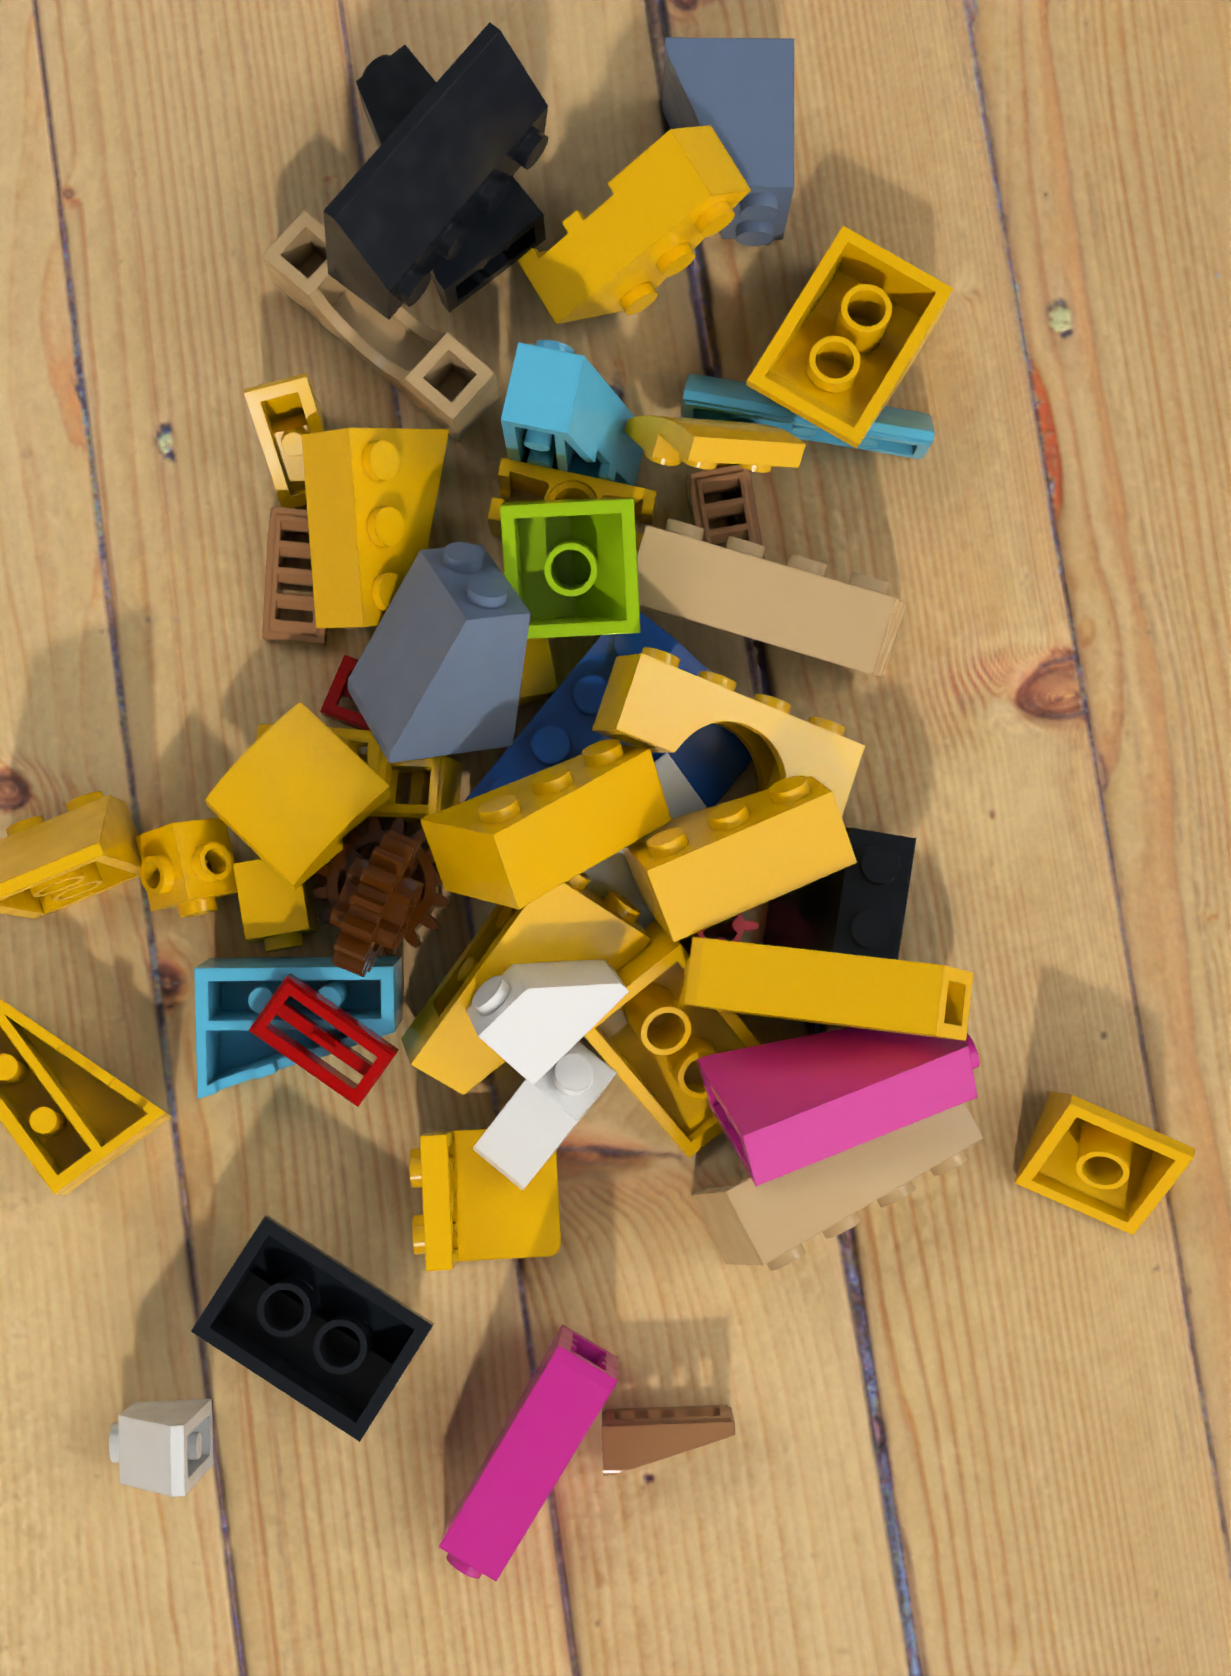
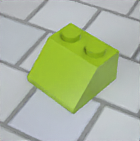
(573, 565)

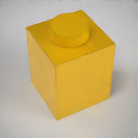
(272, 908)

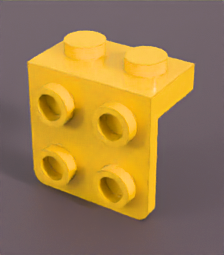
(475, 1209)

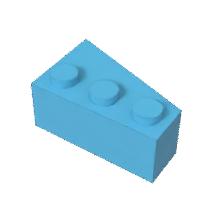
(567, 416)
(237, 989)

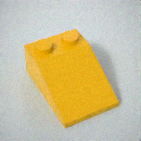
(850, 337)
(67, 856)
(658, 1038)

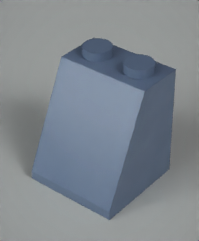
(749, 101)
(445, 658)

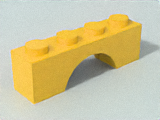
(660, 706)

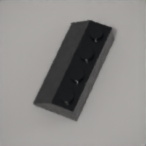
(436, 176)

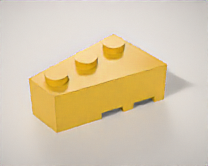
(643, 232)
(367, 515)
(547, 825)
(739, 854)
(64, 1106)

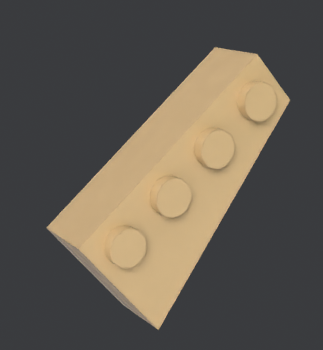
(766, 599)
(775, 1218)

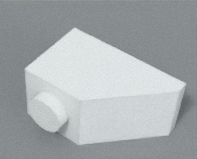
(543, 1010)
(543, 1115)
(163, 1445)

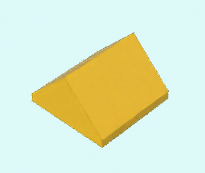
(1100, 1162)

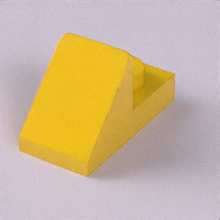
(281, 415)

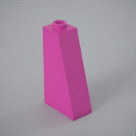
(831, 1092)
(529, 1454)

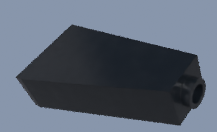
(497, 240)

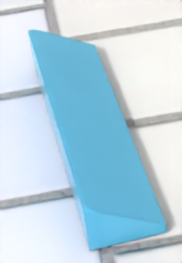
(714, 398)

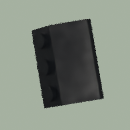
(853, 908)
(312, 1327)

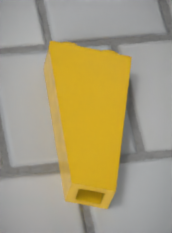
(557, 927)
(829, 988)

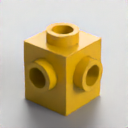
(187, 866)

